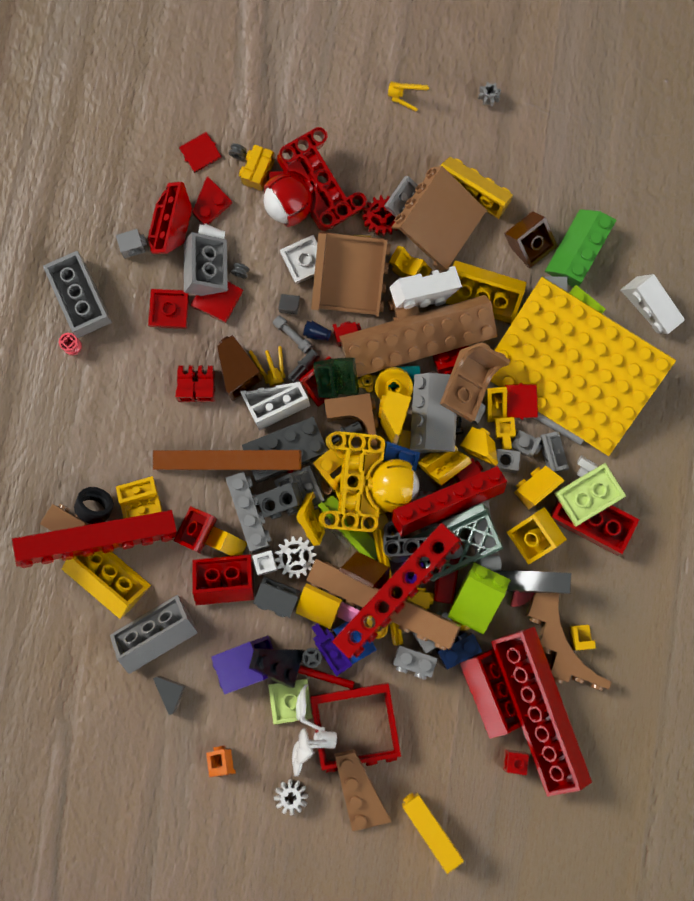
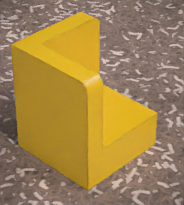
(581, 638)

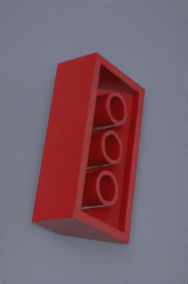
(490, 694)

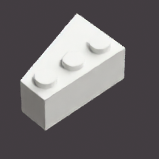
(425, 290)
(653, 303)
(275, 403)

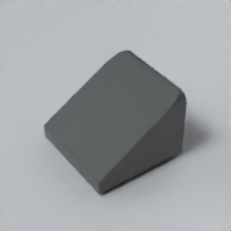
(289, 304)

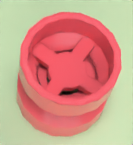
(74, 345)

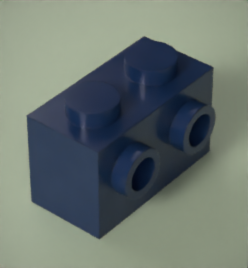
(462, 649)

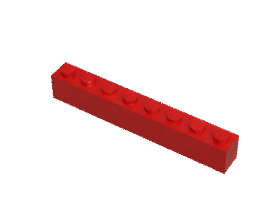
(93, 538)

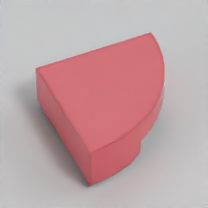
(520, 598)

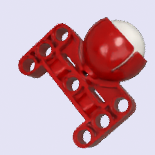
(299, 192)

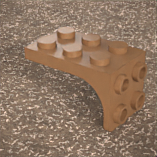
(470, 379)

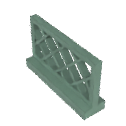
(459, 523)

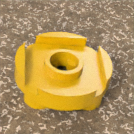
(391, 375)

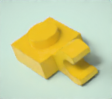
(506, 430)

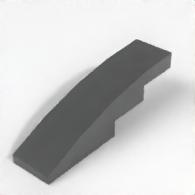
(537, 581)

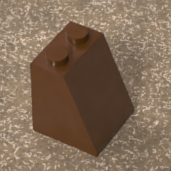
(237, 367)

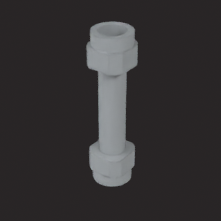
(281, 323)

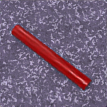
(326, 677)

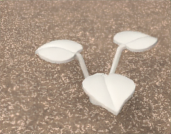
(322, 739)

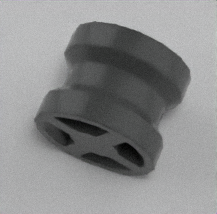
(312, 657)

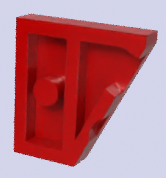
(210, 203)

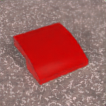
(219, 304)

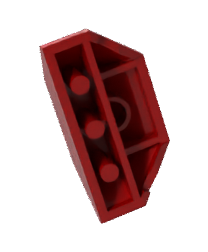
(170, 219)

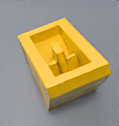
(496, 403)
(226, 542)

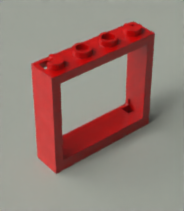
(369, 759)

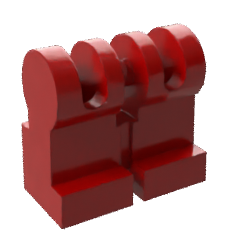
(187, 388)

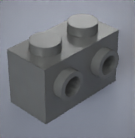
(276, 597)

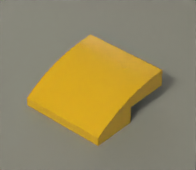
(444, 465)
(139, 498)
(318, 606)

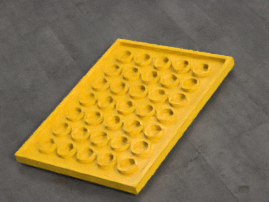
(585, 365)

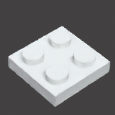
(301, 258)

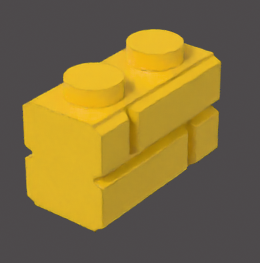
(257, 167)

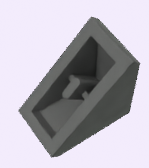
(170, 693)

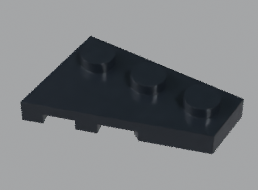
(277, 664)

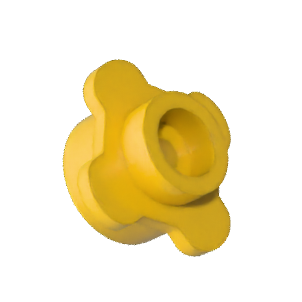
(367, 386)

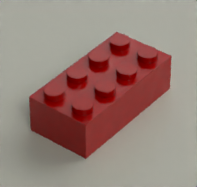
(607, 529)

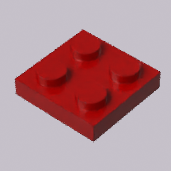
(168, 309)

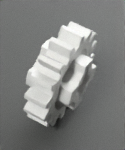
(303, 547)

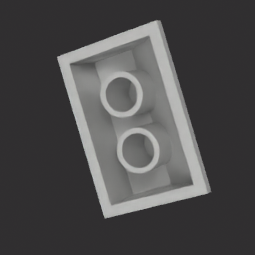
(205, 264)

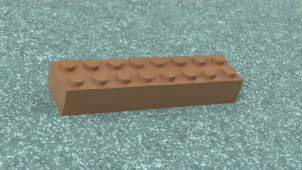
(420, 335)

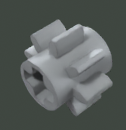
(489, 89)

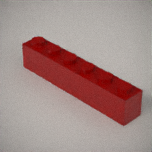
(449, 501)

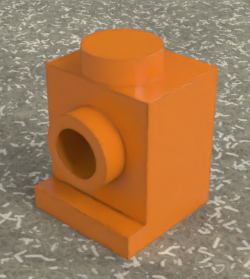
(220, 762)

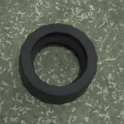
(98, 495)

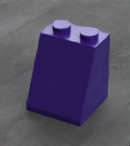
(233, 665)

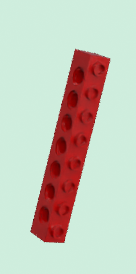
(345, 639)

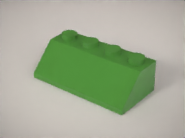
(580, 246)

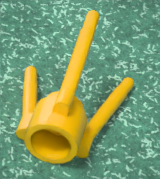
(397, 90)
(274, 376)

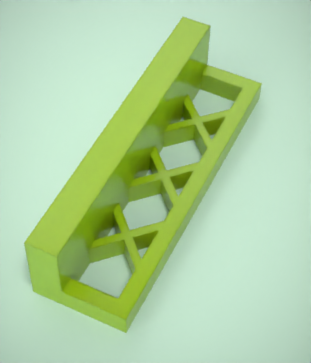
(359, 540)

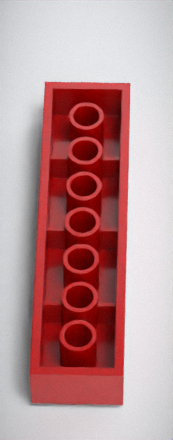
(541, 712)

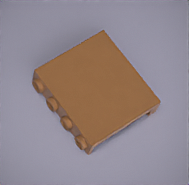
(440, 217)
(350, 273)

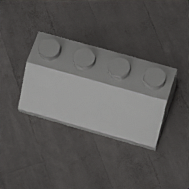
(431, 424)
(152, 634)

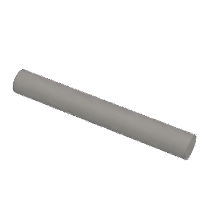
(548, 422)

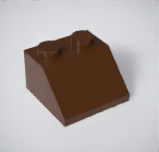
(531, 239)

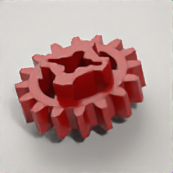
(373, 216)

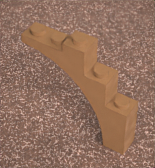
(564, 662)

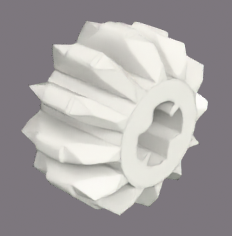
(297, 800)

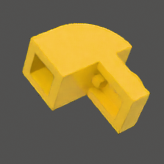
(406, 265)

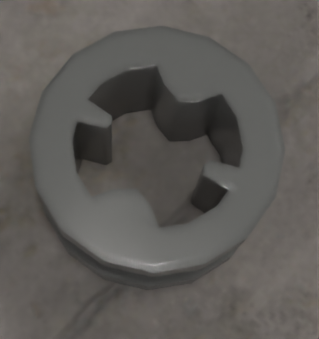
(237, 151)
(240, 270)

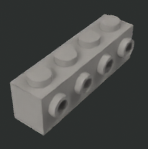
(247, 512)

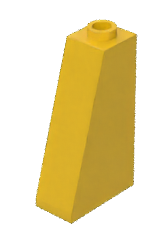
(432, 832)

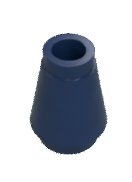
(316, 331)

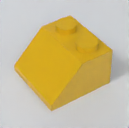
(538, 486)

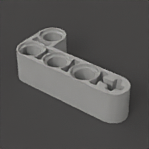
(493, 560)

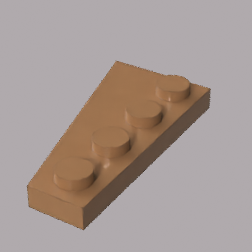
(361, 798)

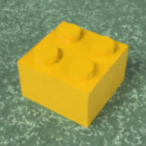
(536, 536)

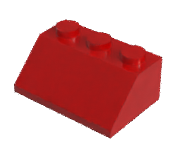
(222, 580)

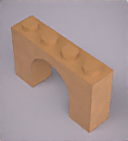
(356, 408)

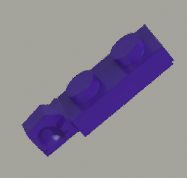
(333, 655)

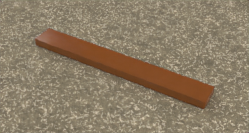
(226, 459)

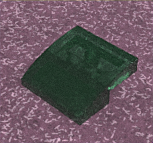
(336, 377)

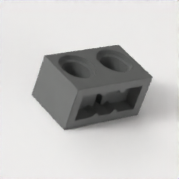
(279, 496)

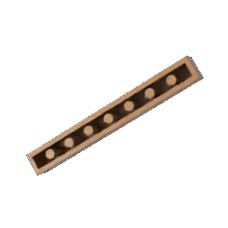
(411, 618)

